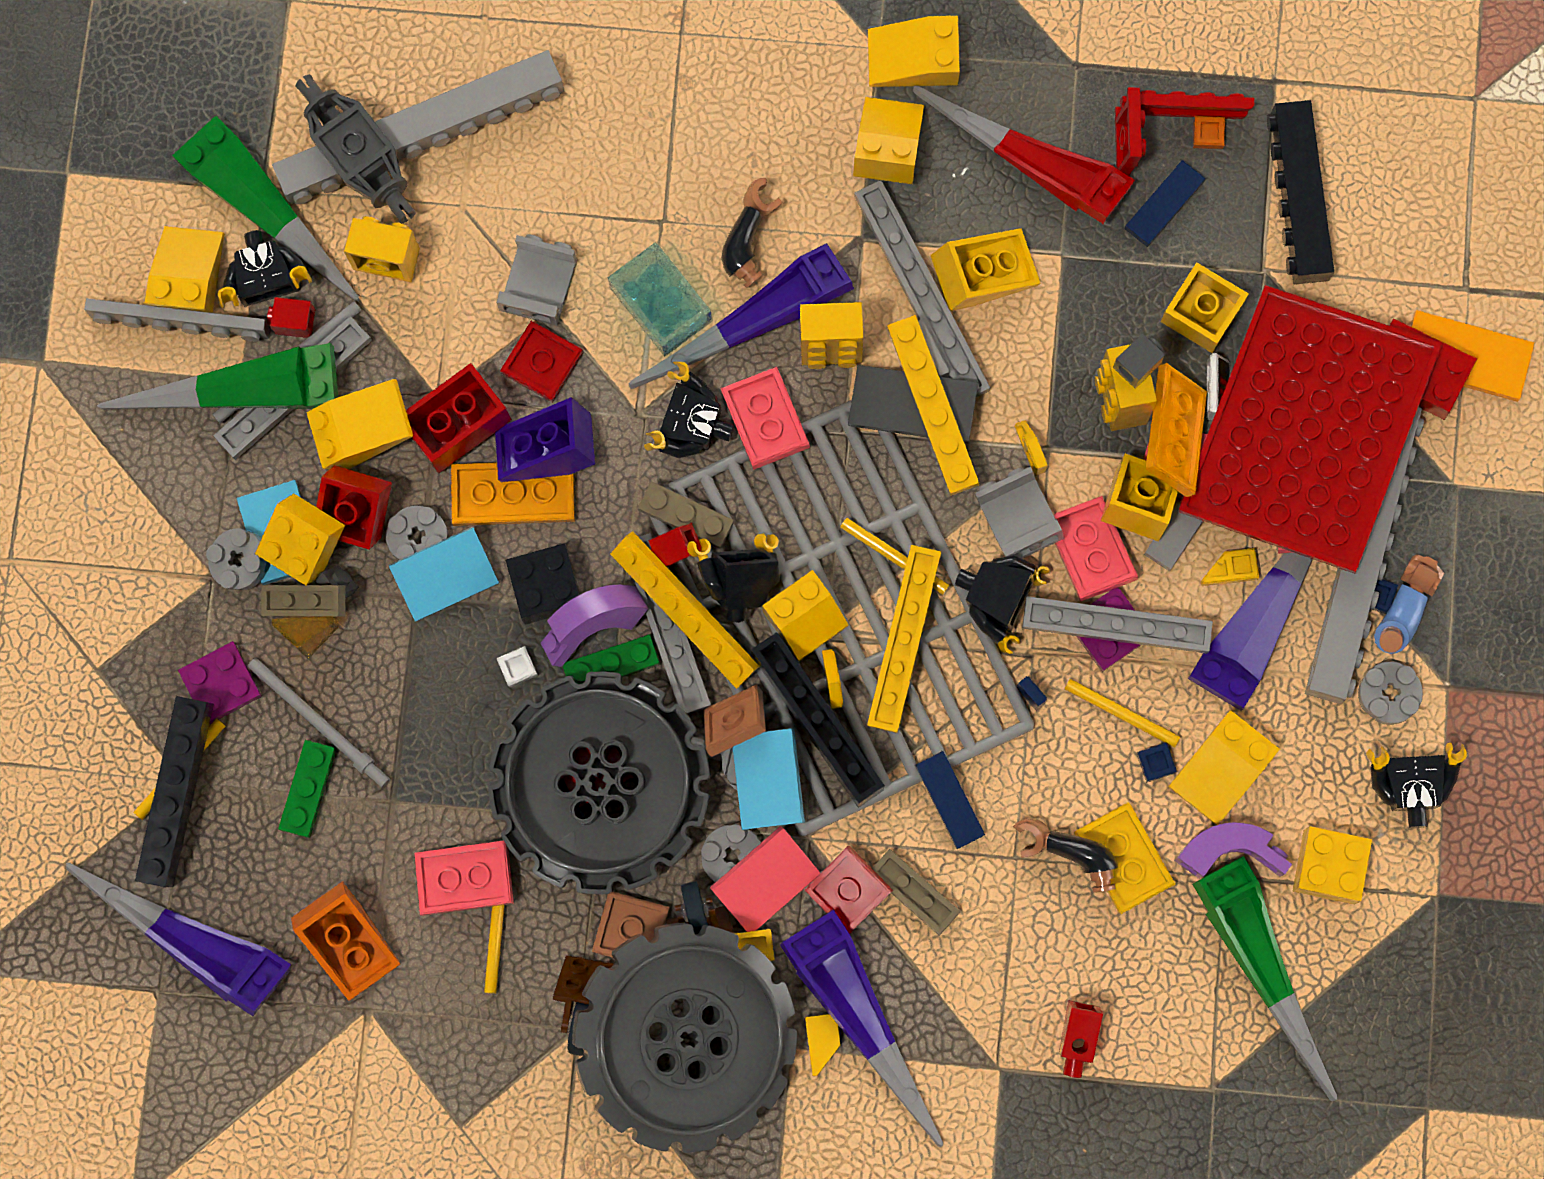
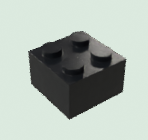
(542, 582)

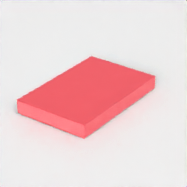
(765, 418)
(1093, 550)
(463, 878)
(765, 880)

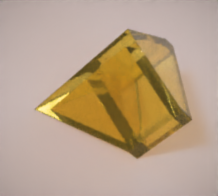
(306, 632)

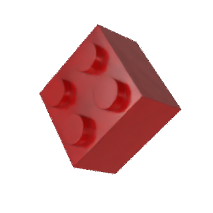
(356, 502)

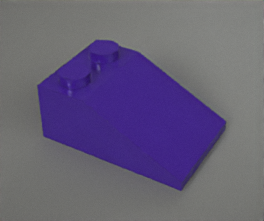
(546, 443)

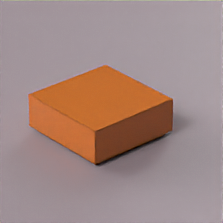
(1208, 132)

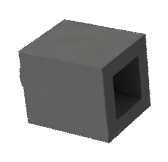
(1139, 360)

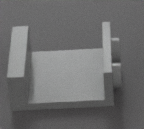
(538, 280)
(1019, 514)

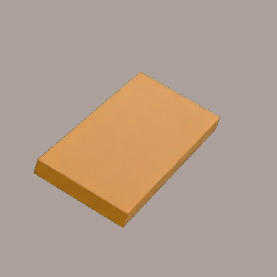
(1500, 358)
(1176, 430)
(484, 500)

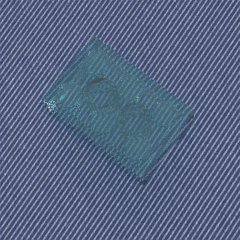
(660, 299)

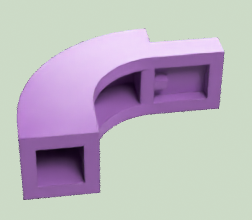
(588, 613)
(1231, 837)

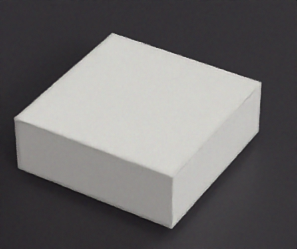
(517, 667)

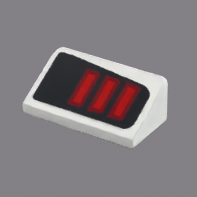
(1217, 377)

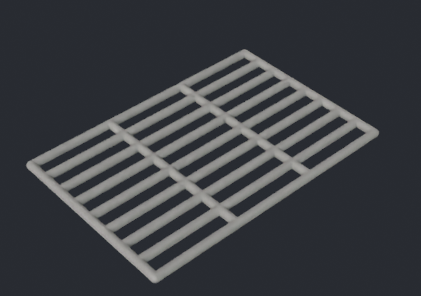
(862, 665)

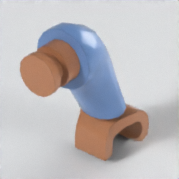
(1409, 604)

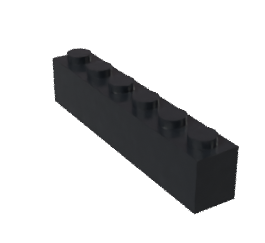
(1301, 192)
(817, 720)
(174, 792)

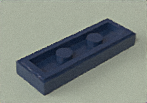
(1164, 203)
(949, 799)

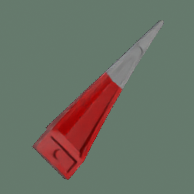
(1070, 177)

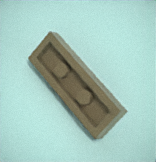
(678, 511)
(303, 600)
(916, 892)

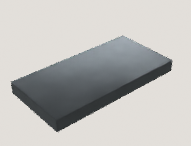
(886, 402)

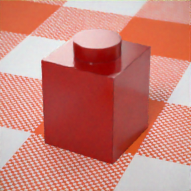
(291, 317)
(672, 545)

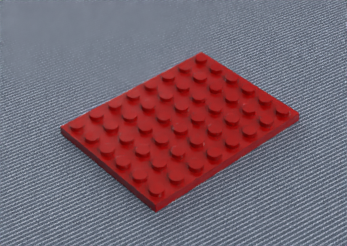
(1311, 428)

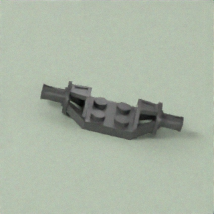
(355, 147)

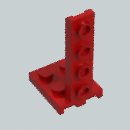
(1137, 105)

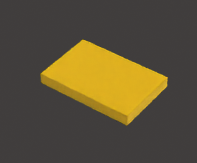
(1140, 867)

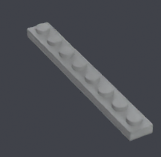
(918, 284)

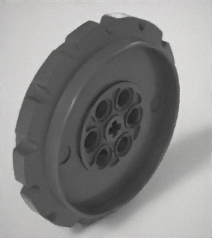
(655, 813)
(623, 1058)

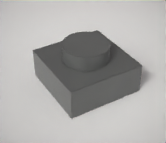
(337, 576)

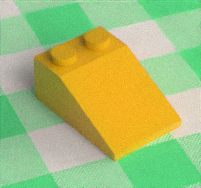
(914, 53)
(888, 140)
(984, 268)
(185, 269)
(359, 425)
(1223, 767)

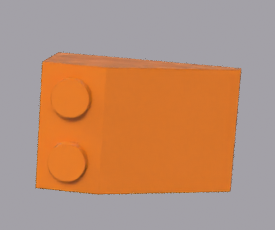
(344, 941)

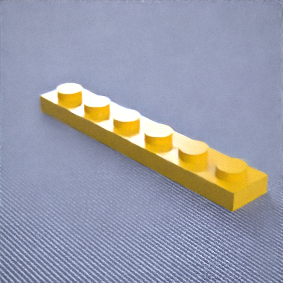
(933, 405)
(684, 609)
(904, 639)

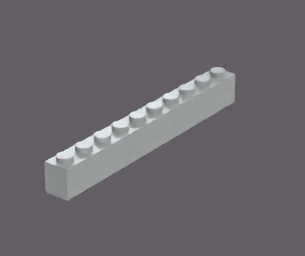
(434, 122)
(1355, 595)

